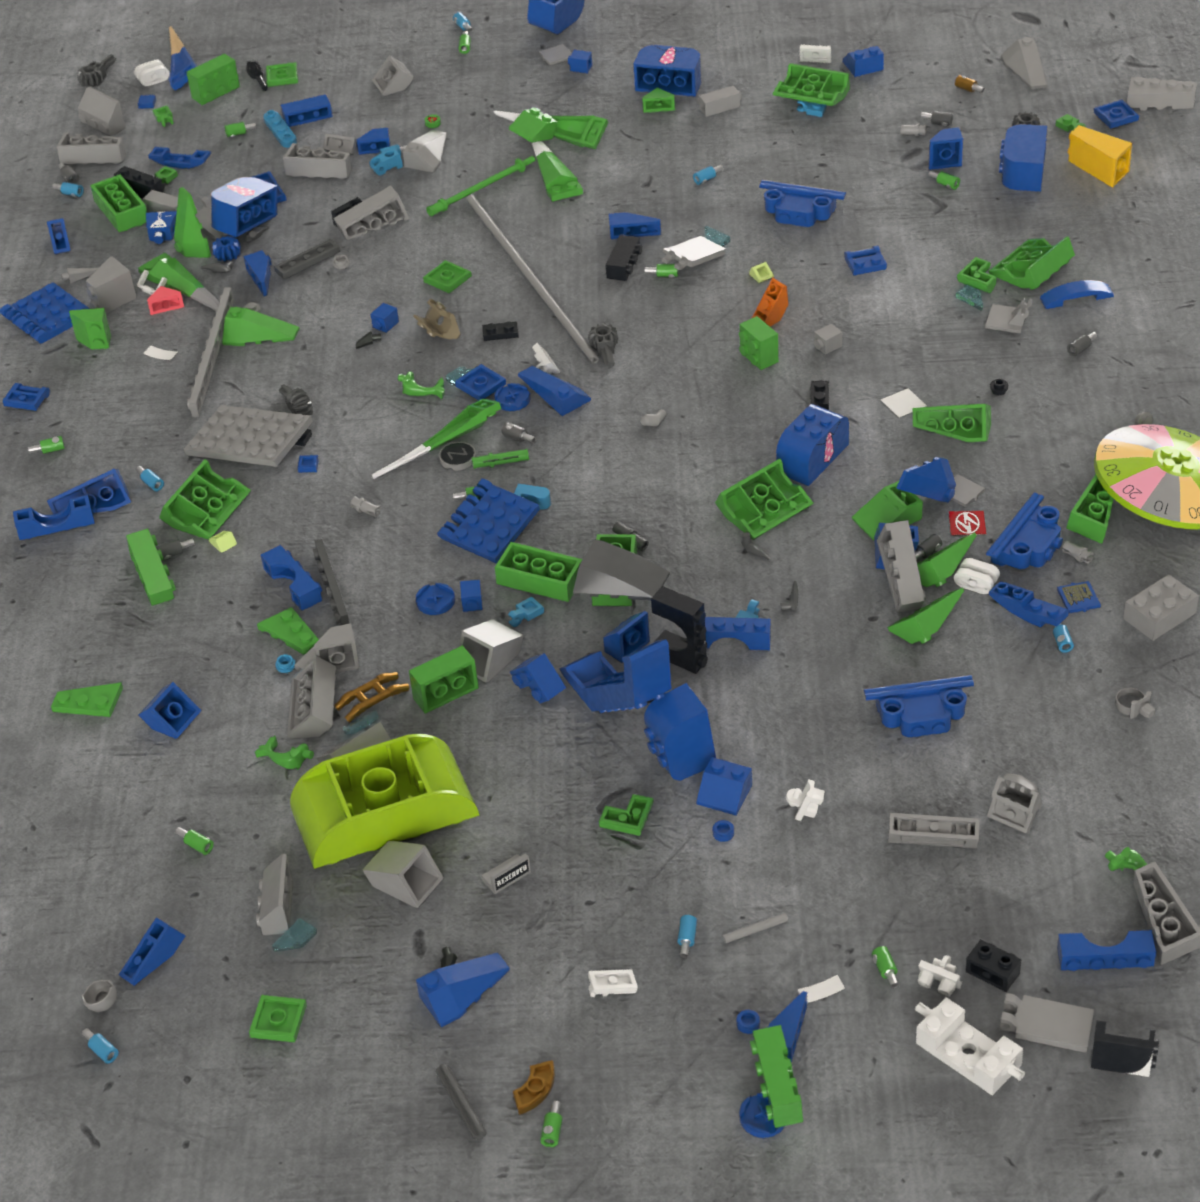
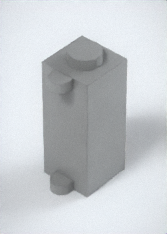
(719, 101)
(160, 202)

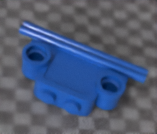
(798, 203)
(1028, 537)
(921, 706)

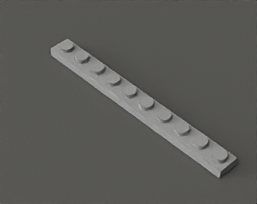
(210, 354)

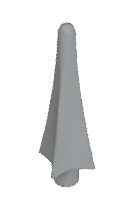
(76, 274)

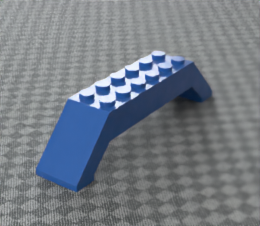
(604, 689)

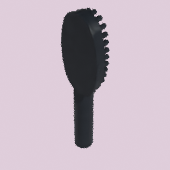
(255, 72)

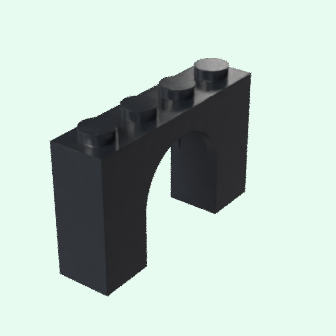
(690, 617)

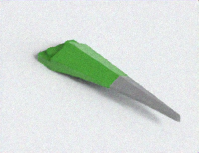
(178, 279)

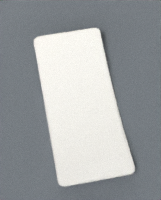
(159, 353)
(823, 989)

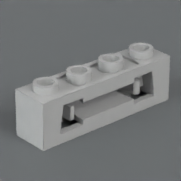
(933, 830)

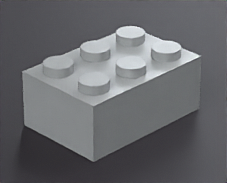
(1161, 607)

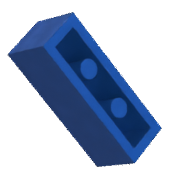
(306, 110)

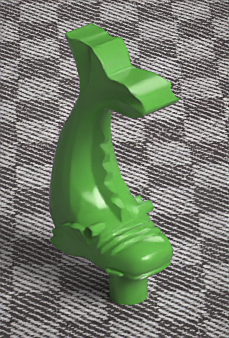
(411, 388)
(291, 760)
(1126, 859)

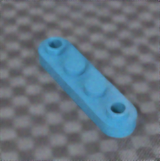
(279, 128)

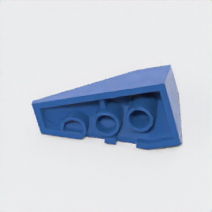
(555, 391)
(930, 480)
(105, 493)
(455, 987)

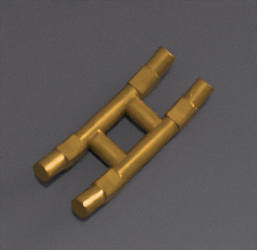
(366, 703)

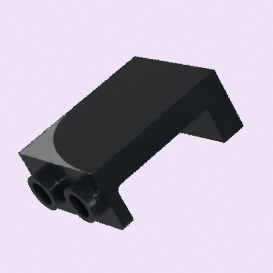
(1123, 1053)

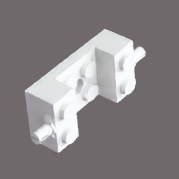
(947, 1035)

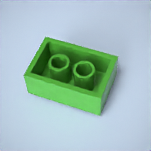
(213, 79)
(443, 679)

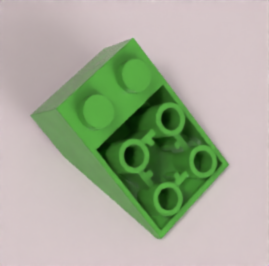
(888, 507)

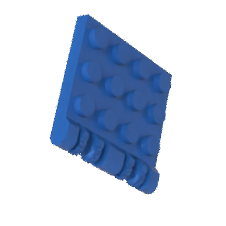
(43, 312)
(489, 523)

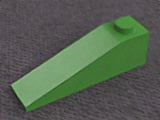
(187, 229)
(246, 326)
(960, 422)
(944, 562)
(926, 620)

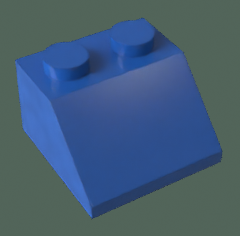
(864, 61)
(946, 149)
(628, 636)
(170, 711)
(724, 786)

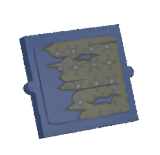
(1078, 597)

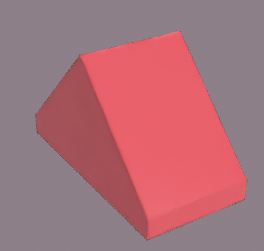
(164, 300)

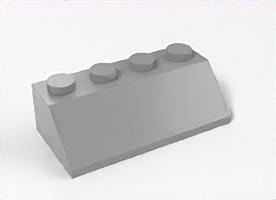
(312, 700)

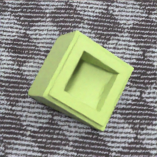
(761, 272)
(223, 541)

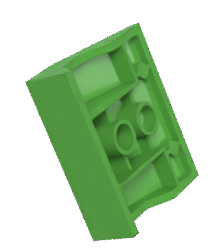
(813, 85)
(1033, 262)
(763, 500)
(203, 502)

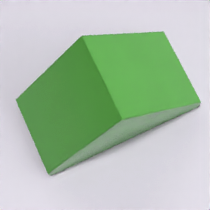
(658, 101)

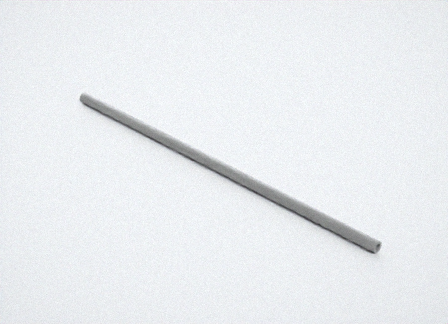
(584, 346)

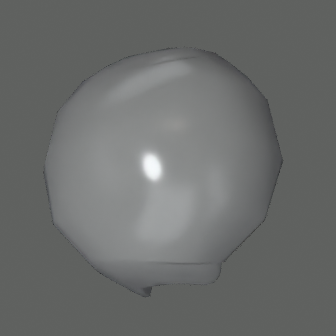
(100, 996)

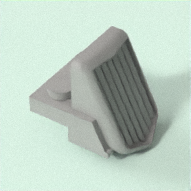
(1015, 802)

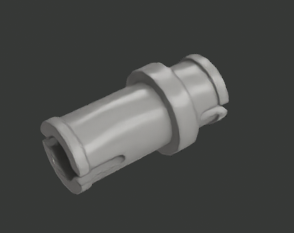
(916, 130)
(361, 505)
(1080, 553)

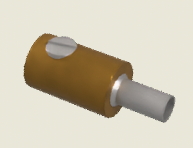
(968, 84)

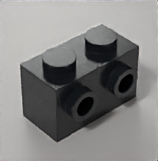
(993, 965)

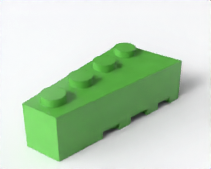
(1091, 512)
(149, 566)

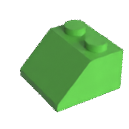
(534, 125)
(91, 327)

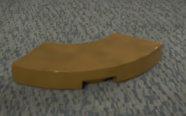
(536, 1088)

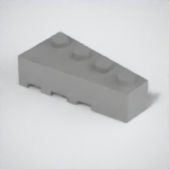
(1161, 93)
(90, 149)
(316, 162)
(372, 214)
(901, 566)
(1165, 914)

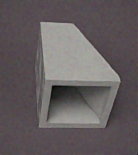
(110, 286)
(491, 647)
(404, 872)

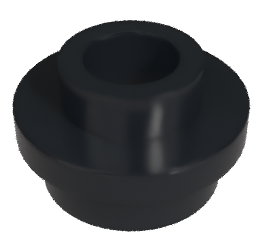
(999, 386)

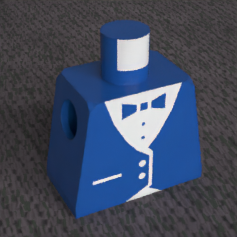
(161, 226)

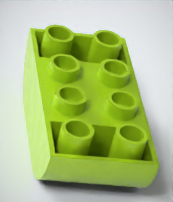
(379, 797)

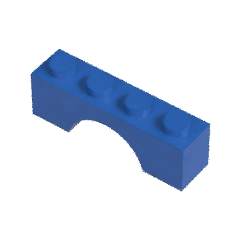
(33, 524)
(280, 564)
(751, 631)
(1078, 953)

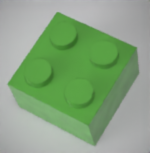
(758, 343)

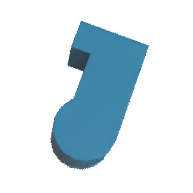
(386, 161)
(535, 494)

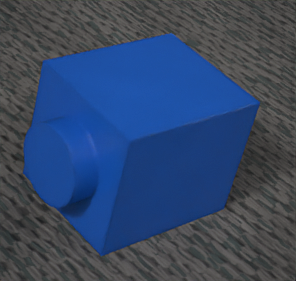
(580, 61)
(384, 317)
(471, 595)

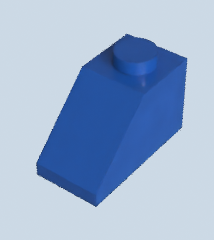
(373, 141)
(58, 236)

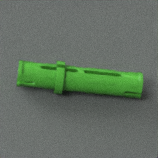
(522, 455)

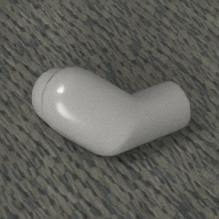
(653, 420)

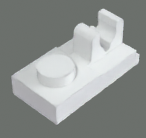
(815, 53)
(546, 363)
(612, 982)

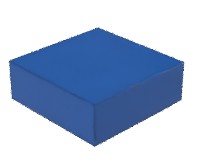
(146, 101)
(308, 463)

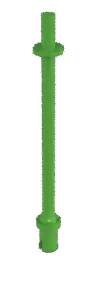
(442, 204)

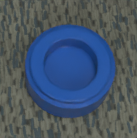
(723, 830)
(748, 1021)

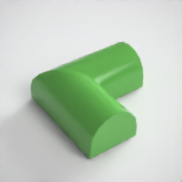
(975, 275)
(629, 820)

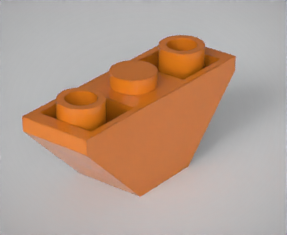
(773, 303)

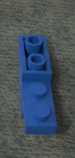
(1025, 606)

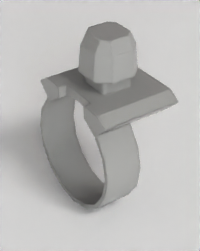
(1139, 706)

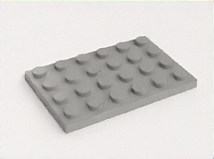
(248, 435)

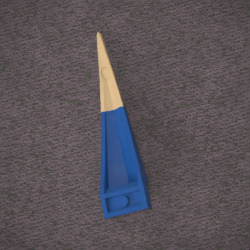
(180, 62)

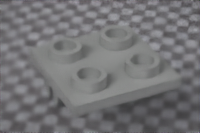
(1008, 318)

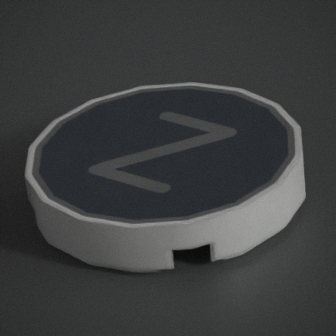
(457, 455)

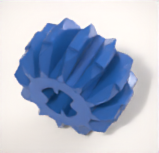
(226, 248)

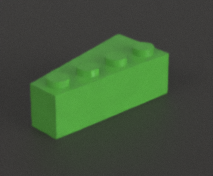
(777, 1074)

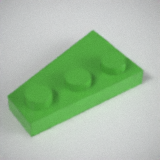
(290, 629)
(88, 701)

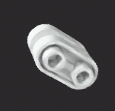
(151, 73)
(976, 575)

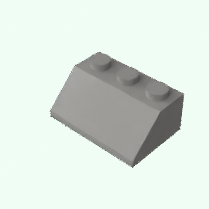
(101, 112)
(362, 739)
(276, 897)

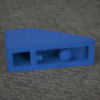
(633, 225)
(258, 267)
(152, 951)
(791, 1021)

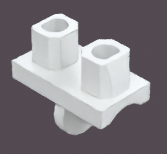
(805, 800)
(940, 972)

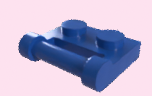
(866, 264)
(25, 397)

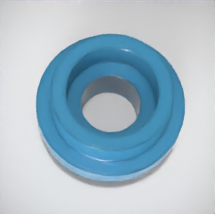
(285, 663)

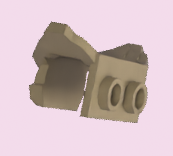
(448, 329)

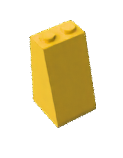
(1100, 154)

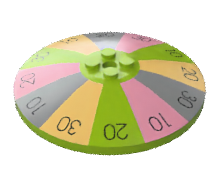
(1153, 473)

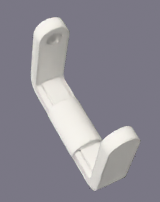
(147, 289)

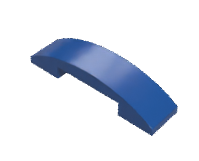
(182, 161)
(1077, 289)

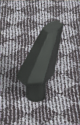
(368, 339)
(448, 957)

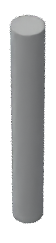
(754, 928)

